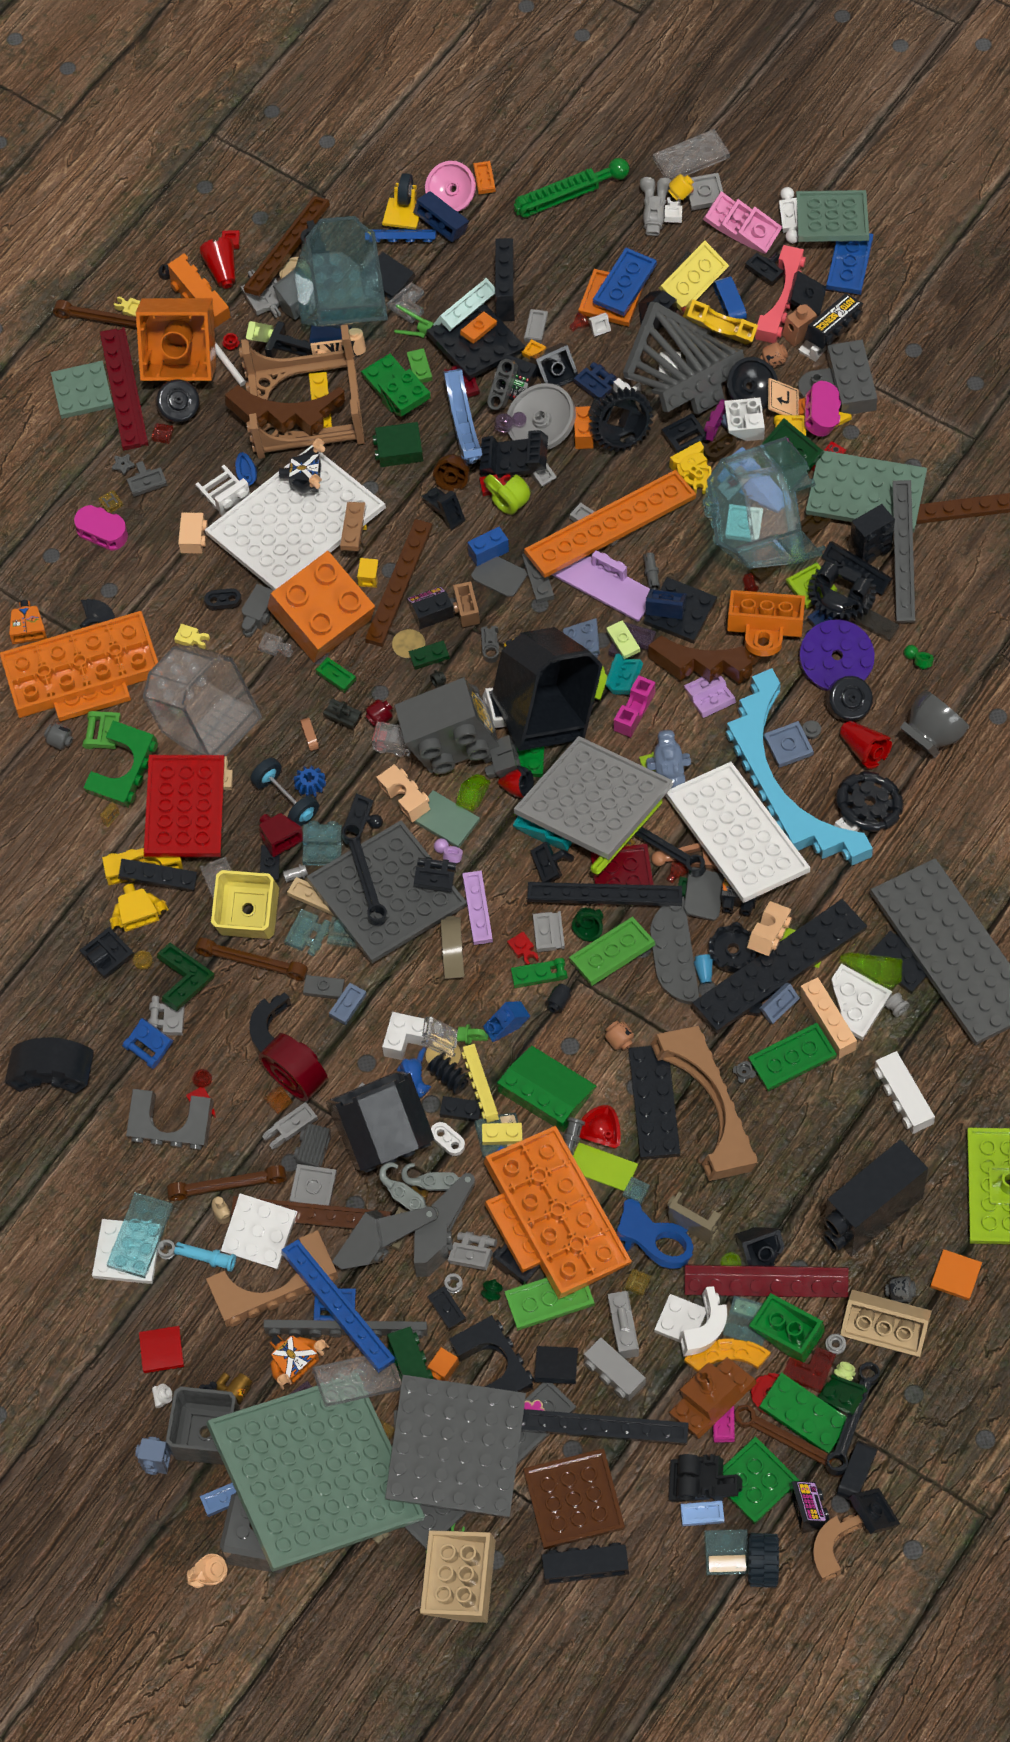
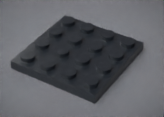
(484, 353)

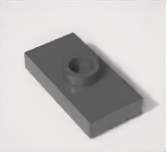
(323, 987)

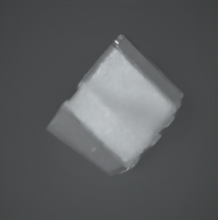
(200, 700)

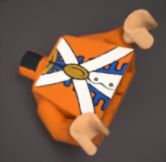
(294, 1357)

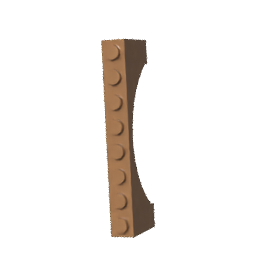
(690, 1052)

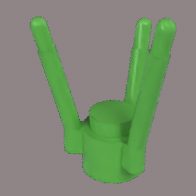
(422, 326)

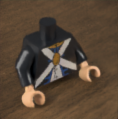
(305, 469)

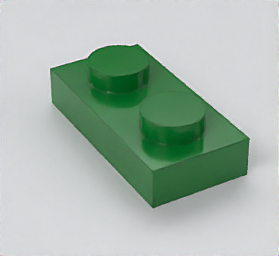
(335, 674)

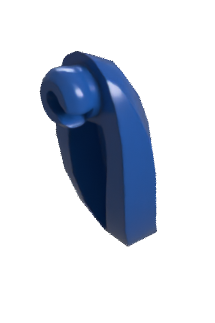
(245, 468)

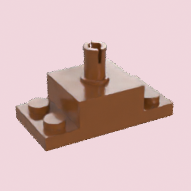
(711, 1395)

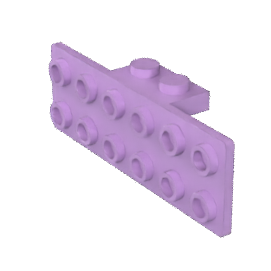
(607, 582)

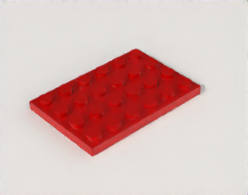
(184, 806)

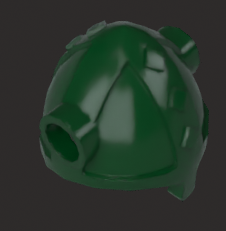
(588, 924)

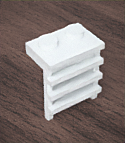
(227, 494)

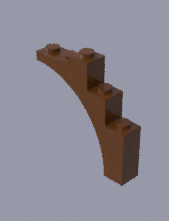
(284, 416)
(709, 664)

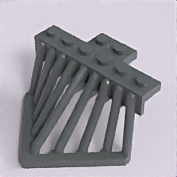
(695, 380)

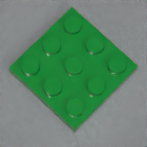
(764, 1479)

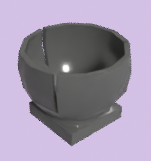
(933, 724)

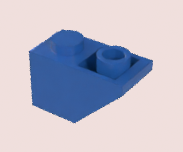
(506, 1020)

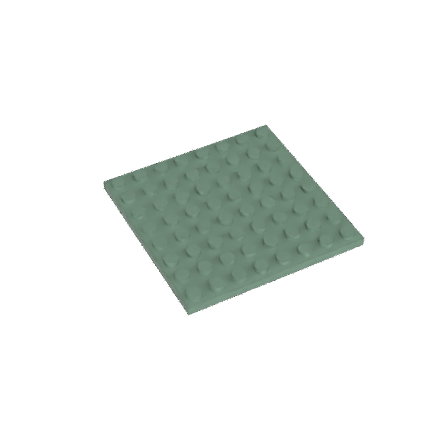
(310, 1474)

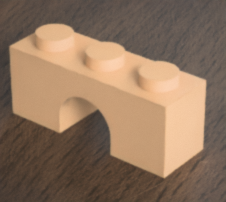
(396, 782)
(772, 928)

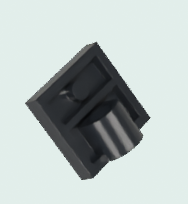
(106, 952)

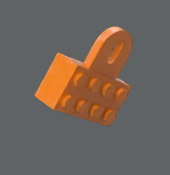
(765, 617)

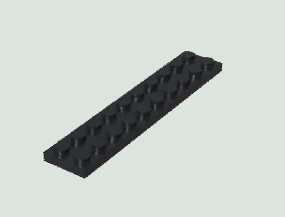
(769, 973)

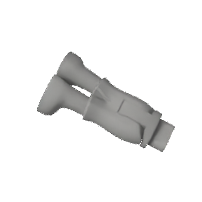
(654, 205)

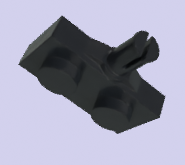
(765, 267)

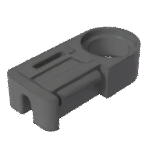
(490, 642)

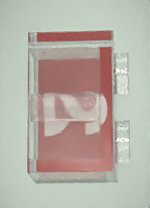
(389, 739)

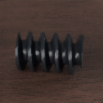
(448, 1074)

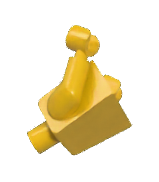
(136, 909)

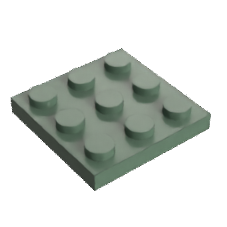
(82, 389)

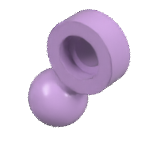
(449, 853)

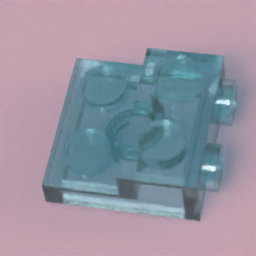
(321, 842)

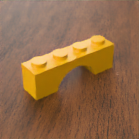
(730, 327)
(112, 863)

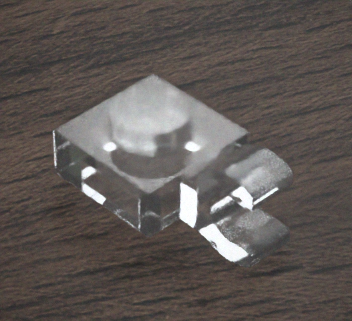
(273, 644)

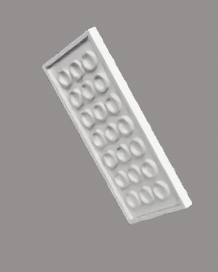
(737, 832)

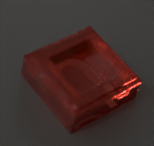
(162, 433)

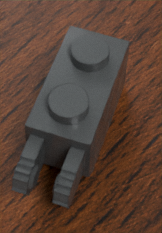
(255, 610)

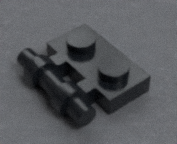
(433, 878)

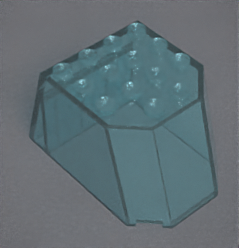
(340, 274)

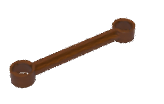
(64, 310)
(208, 948)
(272, 1175)
(782, 1436)

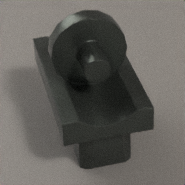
(342, 713)

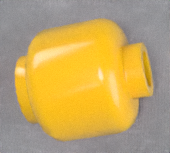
(681, 187)

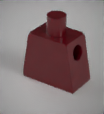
(279, 833)

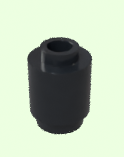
(558, 998)

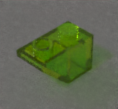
(472, 791)

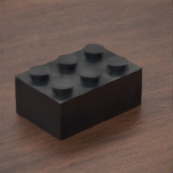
(872, 534)

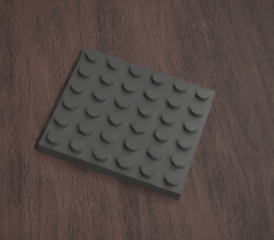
(392, 866)
(455, 1446)

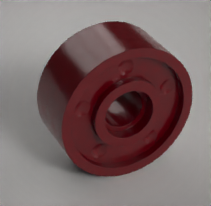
(293, 1066)

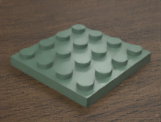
(832, 216)

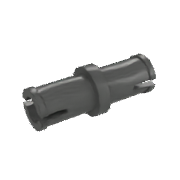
(651, 571)

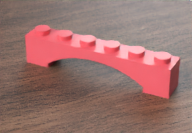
(770, 324)

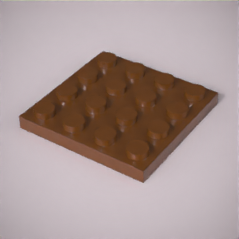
(574, 1499)

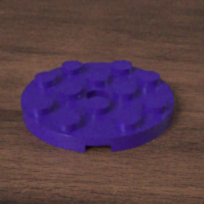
(837, 636)

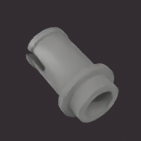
(298, 872)

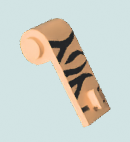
(357, 341)

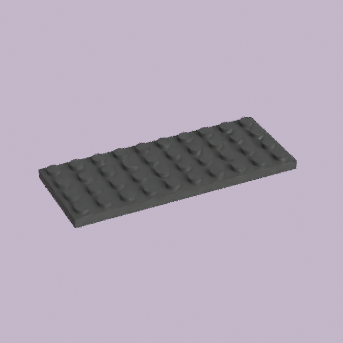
(950, 947)

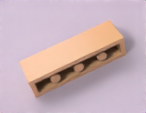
(828, 1017)

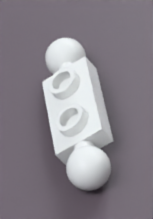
(788, 211)

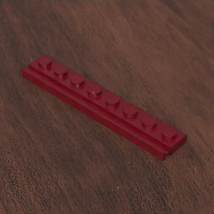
(124, 389)
(763, 1280)

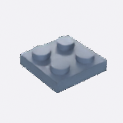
(788, 744)

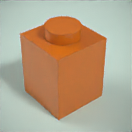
(443, 1365)

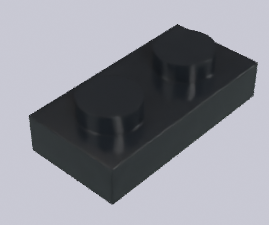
(460, 1109)
(446, 1308)

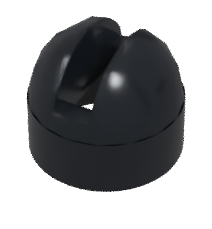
(166, 276)

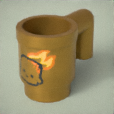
(239, 1386)

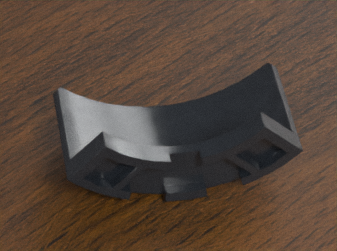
(49, 1060)

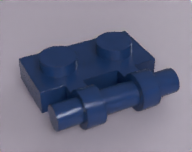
(594, 385)

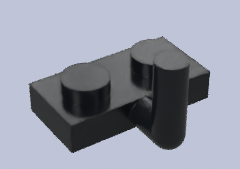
(547, 861)

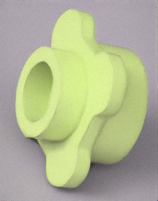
(845, 1370)

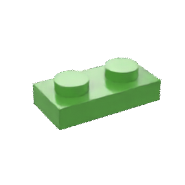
(419, 365)

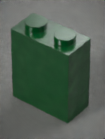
(398, 444)

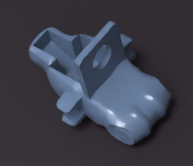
(669, 758)

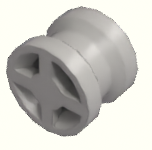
(897, 1004)

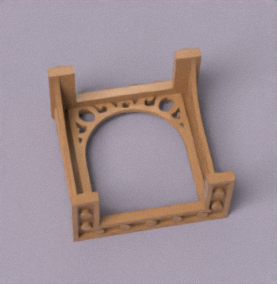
(263, 368)

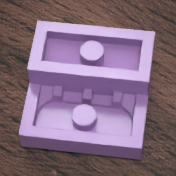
(709, 696)

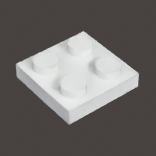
(679, 1316)

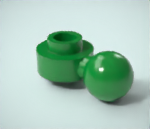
(921, 659)

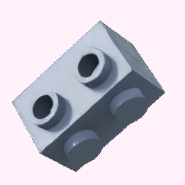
(153, 1455)

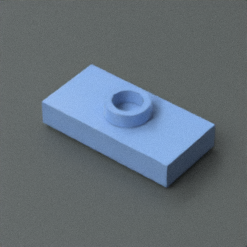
(702, 1513)

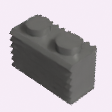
(313, 1145)

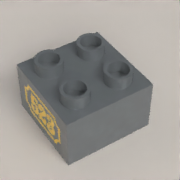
(447, 726)

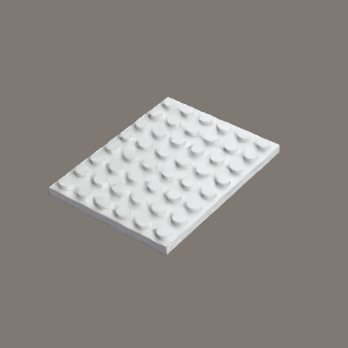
(284, 531)

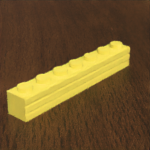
(480, 1083)

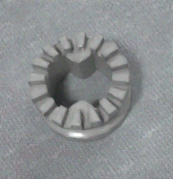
(161, 1246)
(448, 1280)

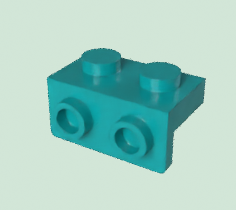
(623, 674)

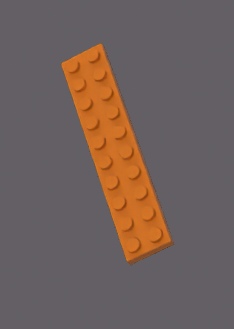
(609, 523)

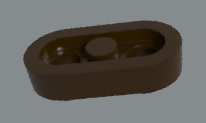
(718, 446)

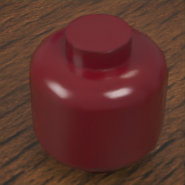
(379, 711)

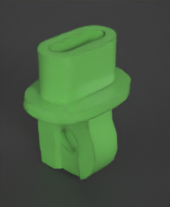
(466, 1034)

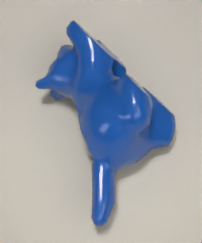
(414, 1067)

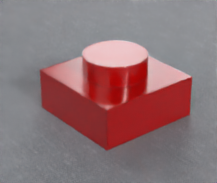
(234, 235)

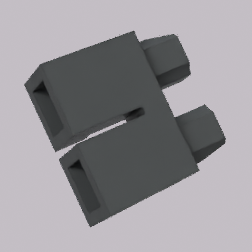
(503, 757)

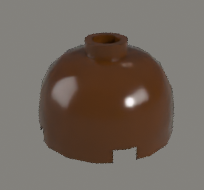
(451, 472)

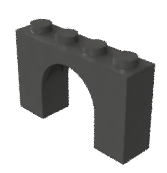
(193, 1133)

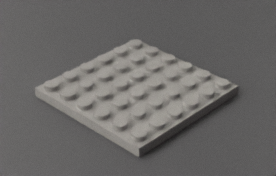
(593, 797)

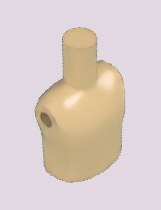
(220, 1210)

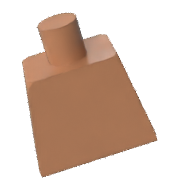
(797, 324)

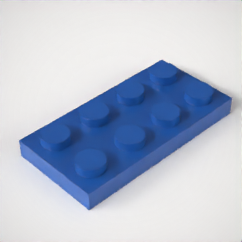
(849, 266)
(624, 281)

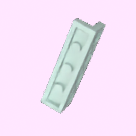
(466, 305)

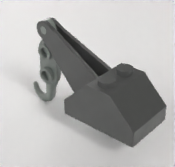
(376, 1232)
(435, 1239)

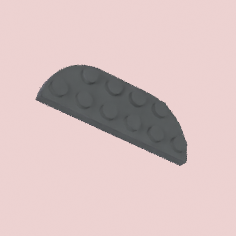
(674, 954)

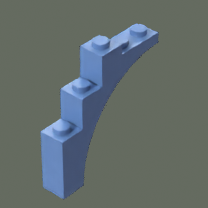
(462, 419)

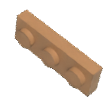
(353, 526)

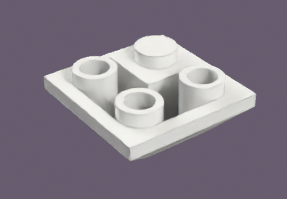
(745, 418)

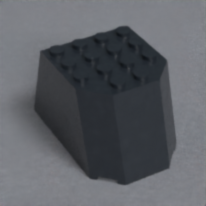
(546, 688)
(381, 1121)

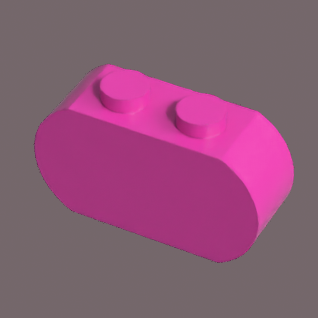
(822, 408)
(101, 527)

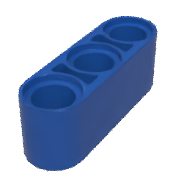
(729, 298)

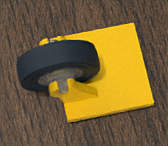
(401, 207)

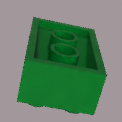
(788, 1327)

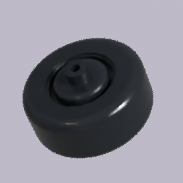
(177, 401)
(849, 698)

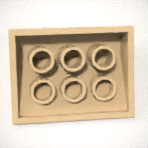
(458, 1575)

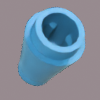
(703, 966)

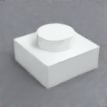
(600, 324)

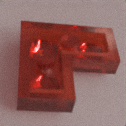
(812, 1375)

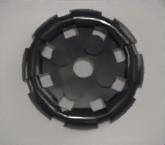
(877, 795)

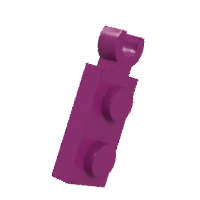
(715, 421)

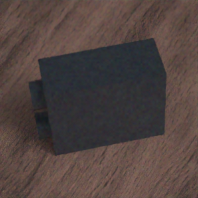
(874, 1199)

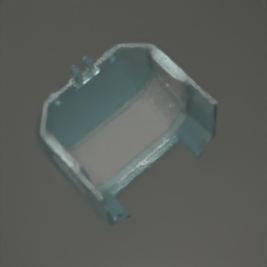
(757, 505)

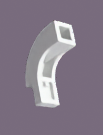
(700, 1339)

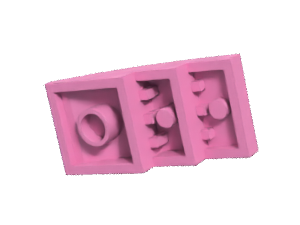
(742, 223)

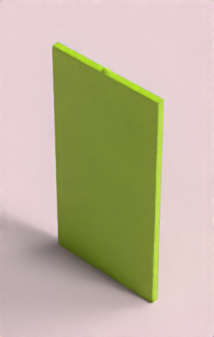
(604, 1166)

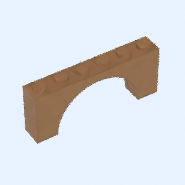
(239, 1304)

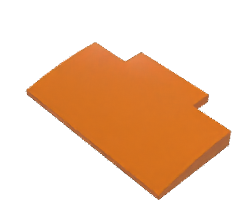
(80, 668)
(552, 1214)

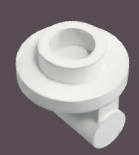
(162, 1395)

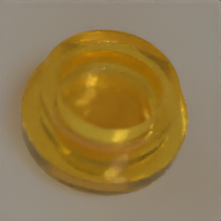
(142, 959)

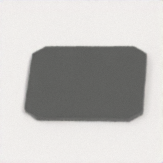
(500, 576)
(704, 895)

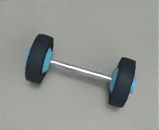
(266, 773)

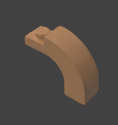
(823, 1556)

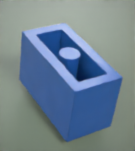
(488, 546)

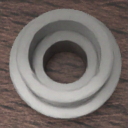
(835, 1338)

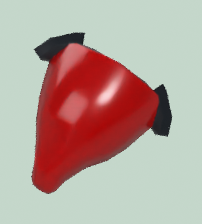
(517, 782)

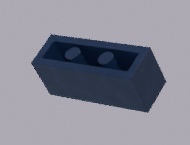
(441, 216)

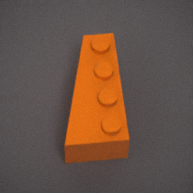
(190, 285)

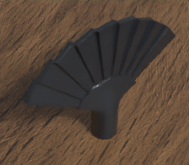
(96, 612)

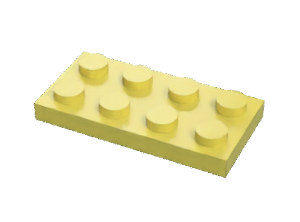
(694, 275)

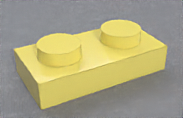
(501, 1133)

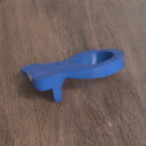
(639, 1229)

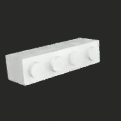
(904, 1092)

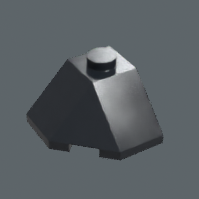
(660, 297)
(760, 1245)

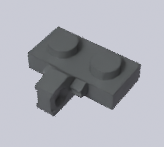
(146, 480)

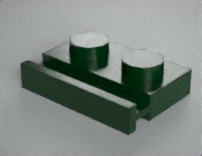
(842, 1394)

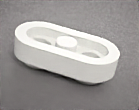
(448, 1139)

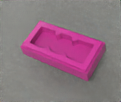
(725, 1427)

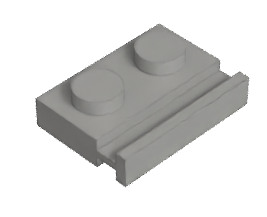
(548, 931)

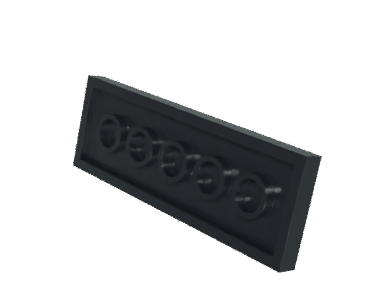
(654, 1104)

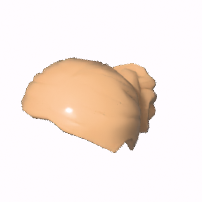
(207, 1571)

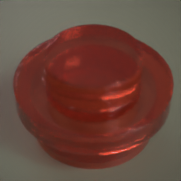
(202, 1078)

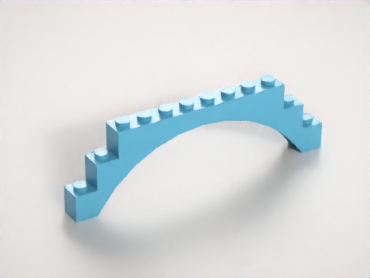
(795, 822)

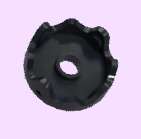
(730, 936)

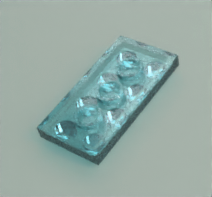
(139, 1235)

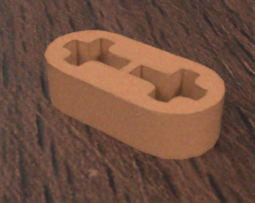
(309, 734)

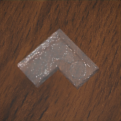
(407, 299)

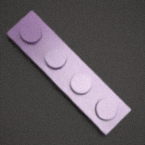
(477, 907)

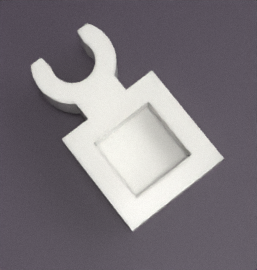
(673, 211)

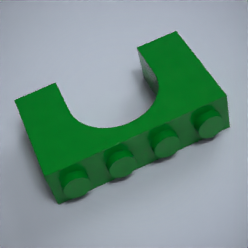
(123, 789)

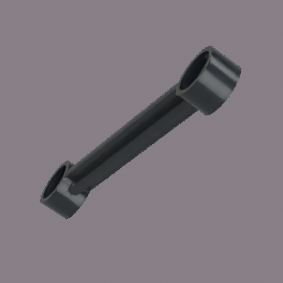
(672, 851)
(364, 874)
(852, 1422)

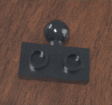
(360, 815)

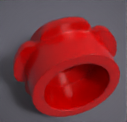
(230, 337)

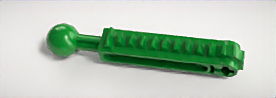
(568, 188)

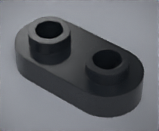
(223, 598)

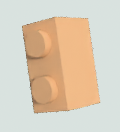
(192, 533)

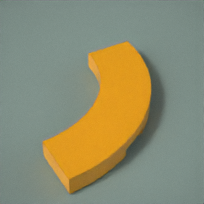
(733, 1349)

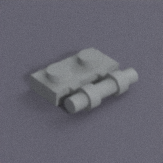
(172, 1022)
(472, 1256)

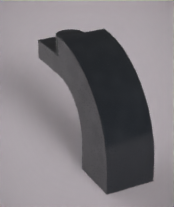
(262, 1017)

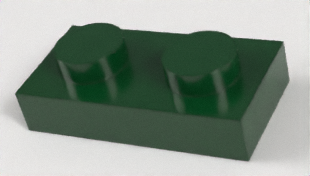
(429, 655)

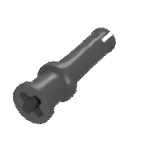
(572, 1134)

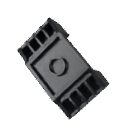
(514, 456)

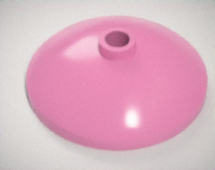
(448, 175)

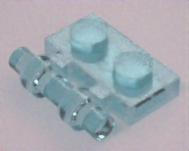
(302, 929)

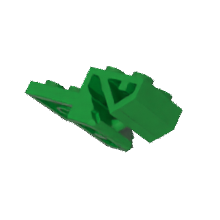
(398, 388)

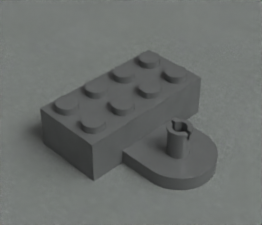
(849, 374)

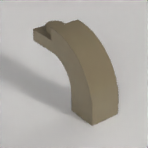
(452, 947)

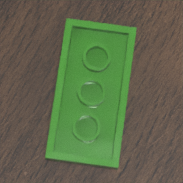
(612, 951)
(539, 1303)

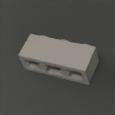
(614, 1369)

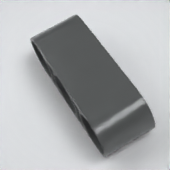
(496, 391)

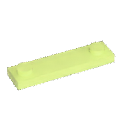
(259, 331)

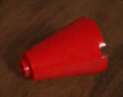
(220, 260)
(866, 743)

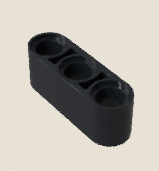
(857, 1470)

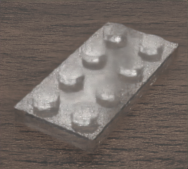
(691, 155)
(354, 1380)

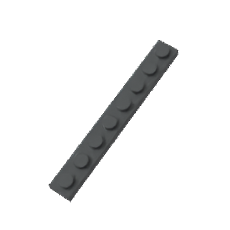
(903, 551)
(316, 1328)

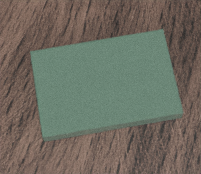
(447, 820)

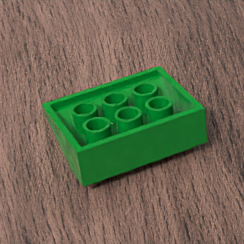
(545, 1087)

